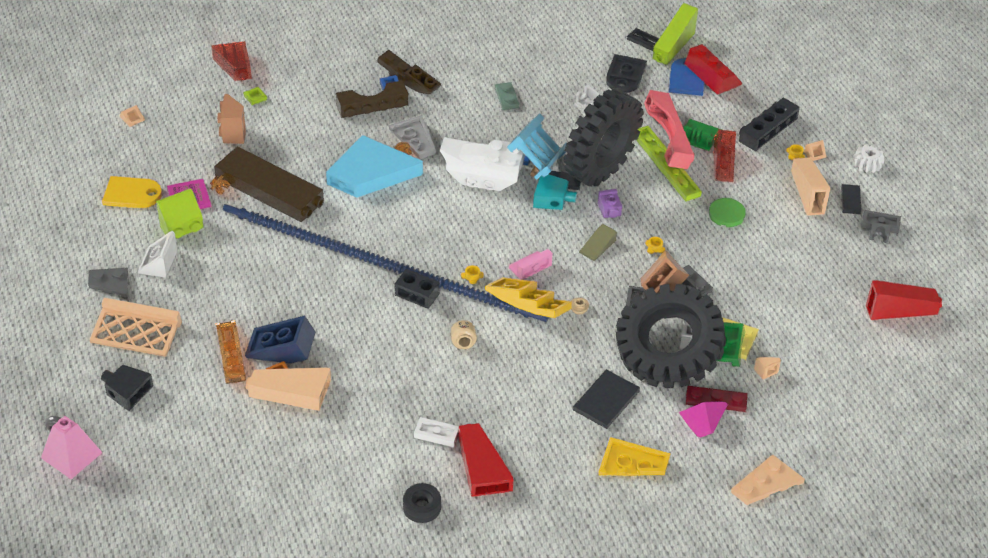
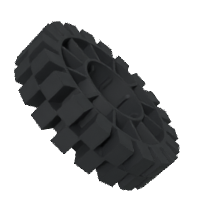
(613, 119)

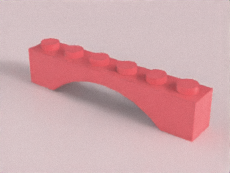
(661, 108)

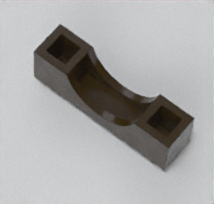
(351, 103)

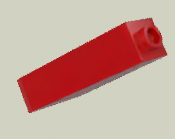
(898, 300)
(482, 463)

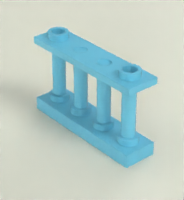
(524, 138)

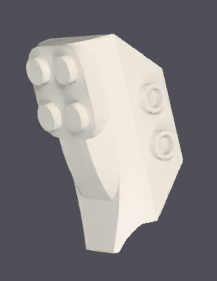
(481, 164)

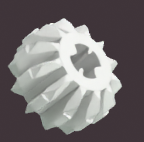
(869, 159)

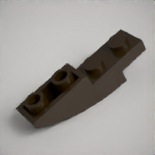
(412, 76)

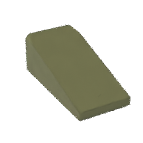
(599, 242)

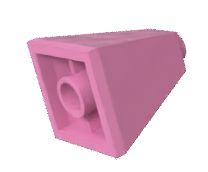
(69, 448)

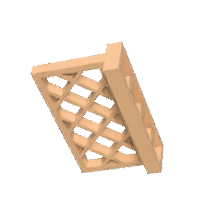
(143, 315)

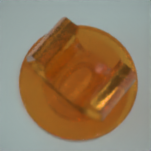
(403, 147)
(217, 183)

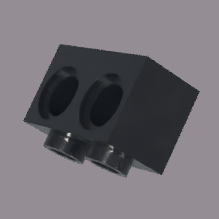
(417, 288)

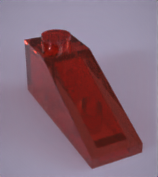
(724, 155)

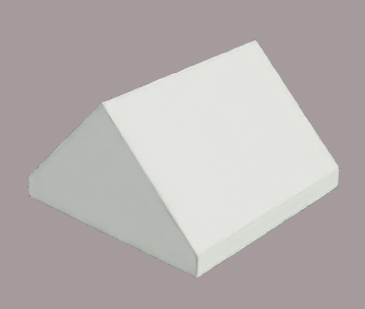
(159, 256)

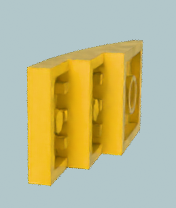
(527, 297)

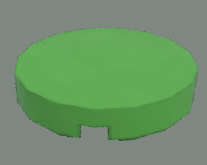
(727, 212)

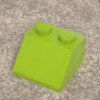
(180, 214)

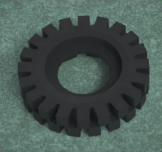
(657, 366)

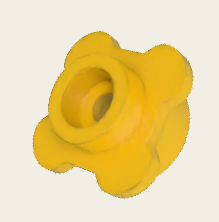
(795, 151)
(655, 245)
(472, 274)

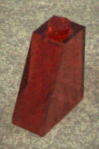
(233, 59)

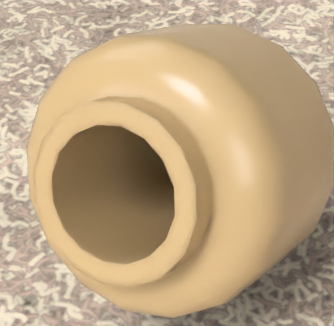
(463, 334)

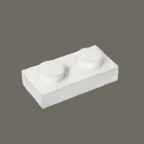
(436, 432)

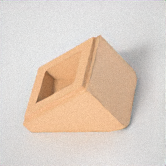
(132, 116)
(767, 366)

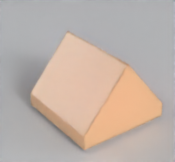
(815, 150)

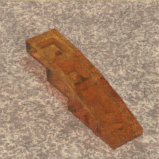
(230, 352)

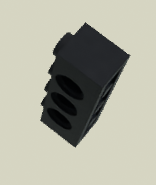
(769, 124)

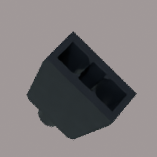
(127, 385)

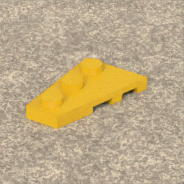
(632, 460)

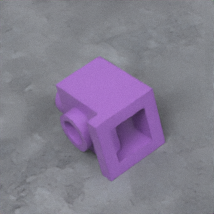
(609, 203)

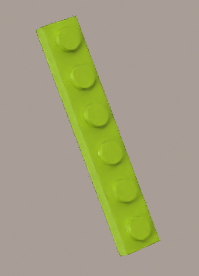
(676, 176)

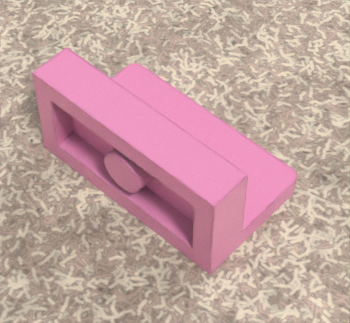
(531, 264)

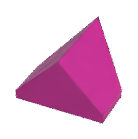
(704, 417)

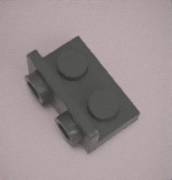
(696, 281)

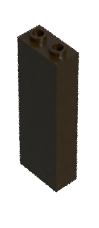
(270, 184)

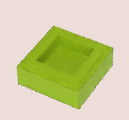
(255, 96)

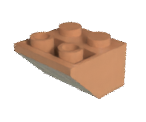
(232, 121)
(664, 271)

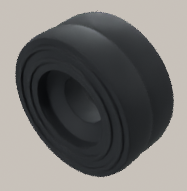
(419, 492)

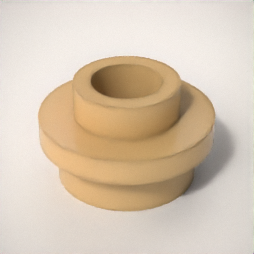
(582, 308)

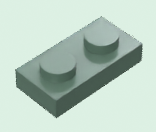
(507, 96)

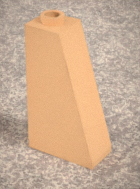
(810, 185)
(290, 386)

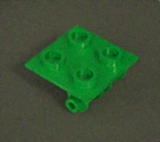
(700, 134)

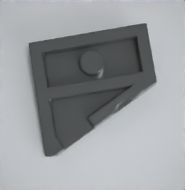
(110, 281)

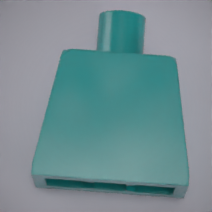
(552, 193)

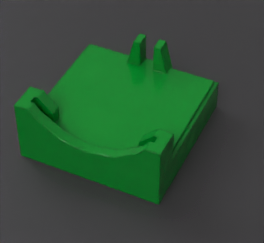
(734, 338)

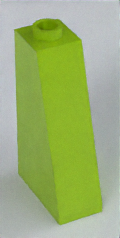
(676, 34)

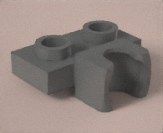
(880, 224)

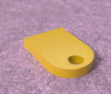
(131, 192)

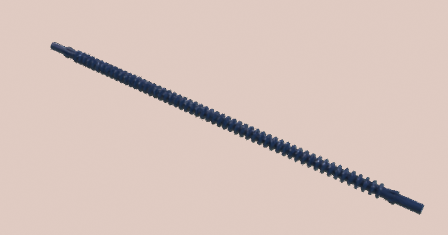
(352, 251)

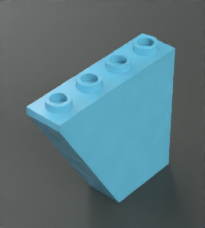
(371, 167)

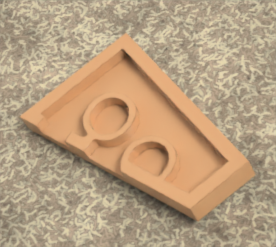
(765, 480)

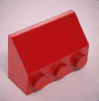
(711, 70)

